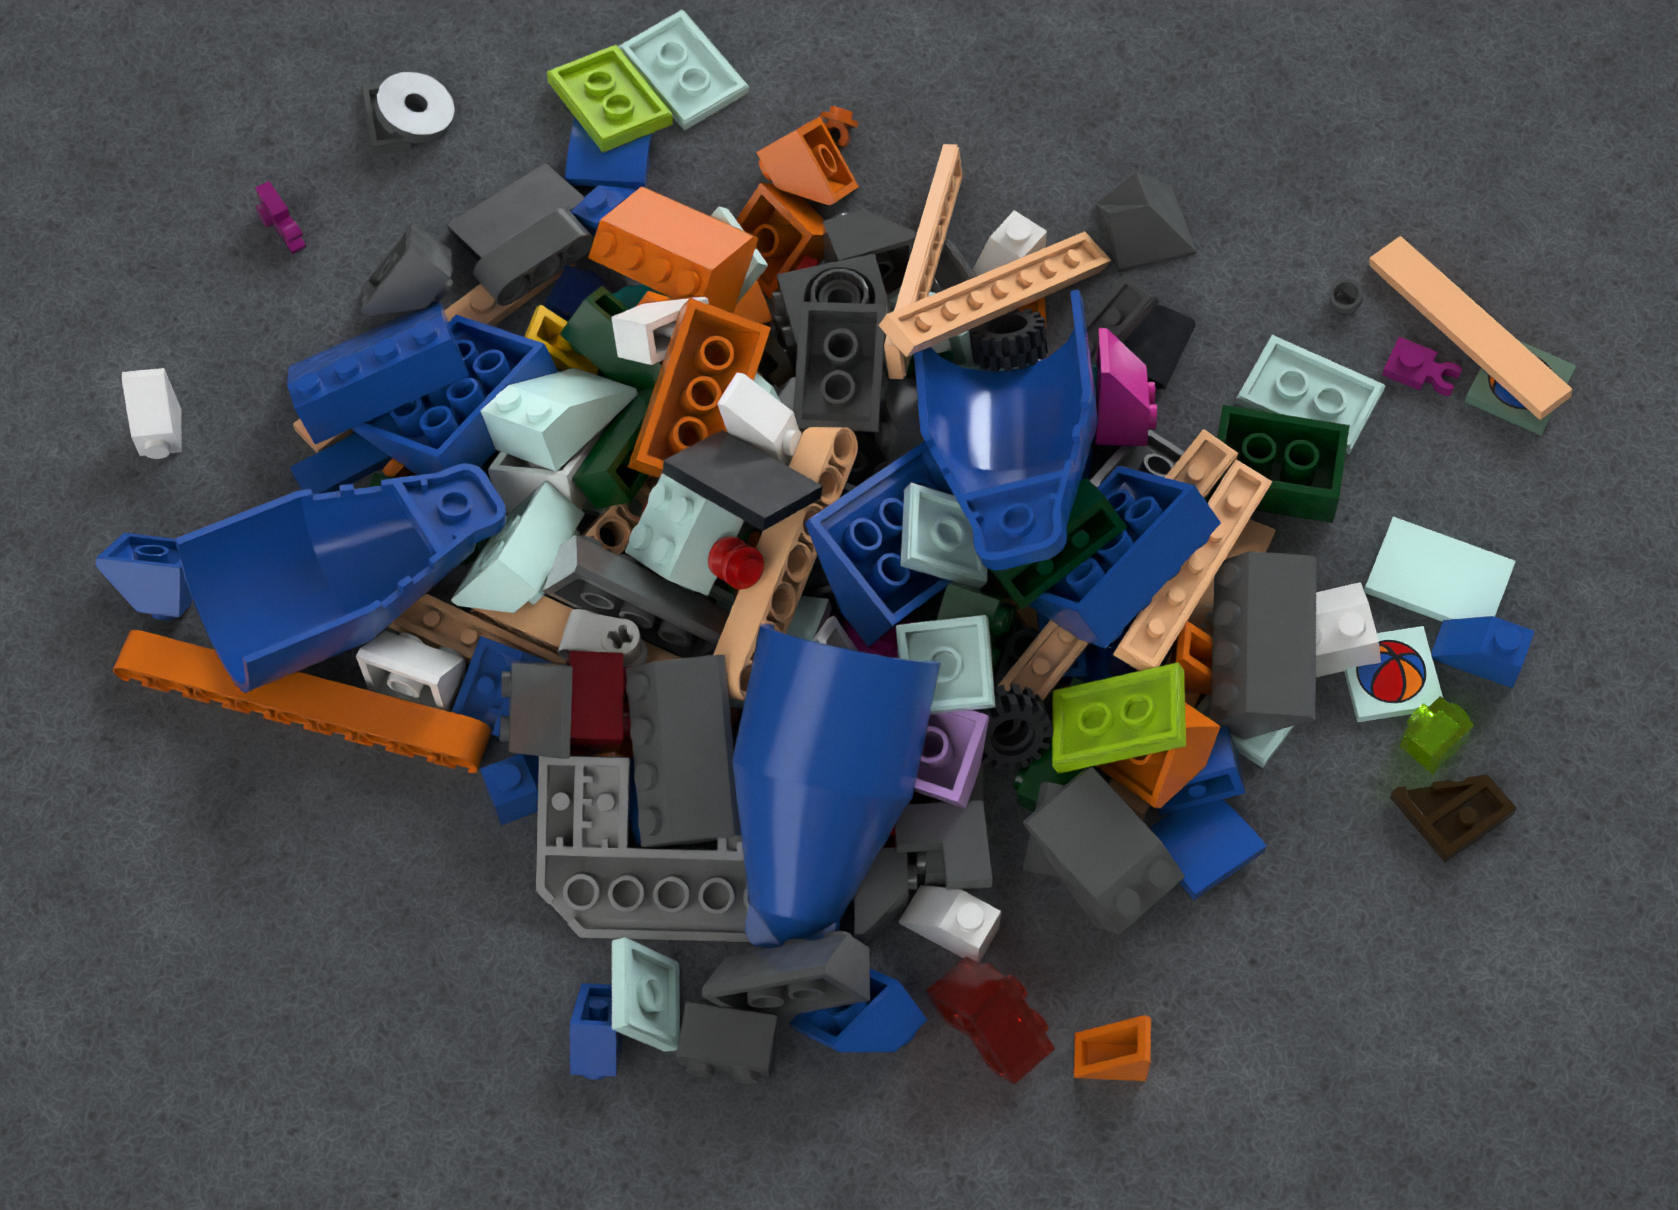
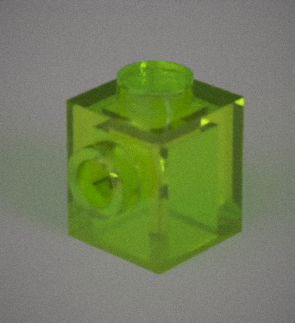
(1436, 733)

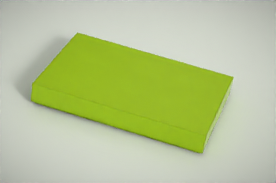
(609, 98)
(1118, 718)

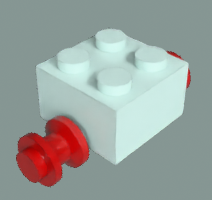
(692, 540)

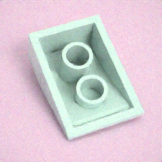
(553, 415)

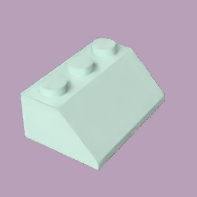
(521, 555)

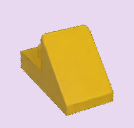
(545, 328)

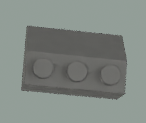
(794, 976)

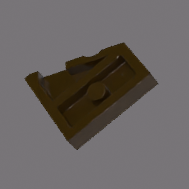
(1453, 812)

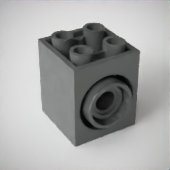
(835, 282)

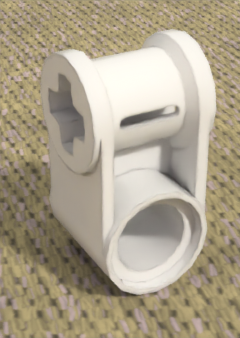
(603, 634)

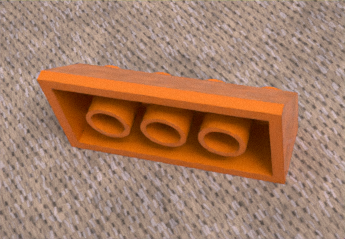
(674, 249)
(696, 370)

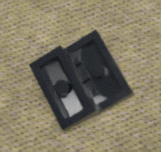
(1160, 342)

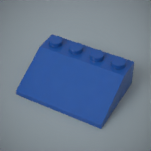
(375, 372)
(448, 423)
(862, 543)
(1107, 590)

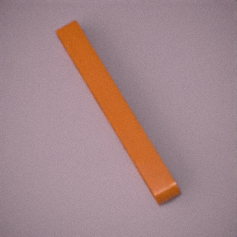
(308, 700)

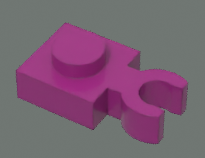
(274, 212)
(1415, 364)

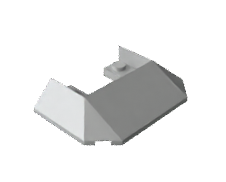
(625, 888)

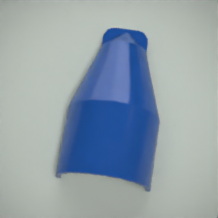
(1012, 444)
(330, 567)
(822, 776)

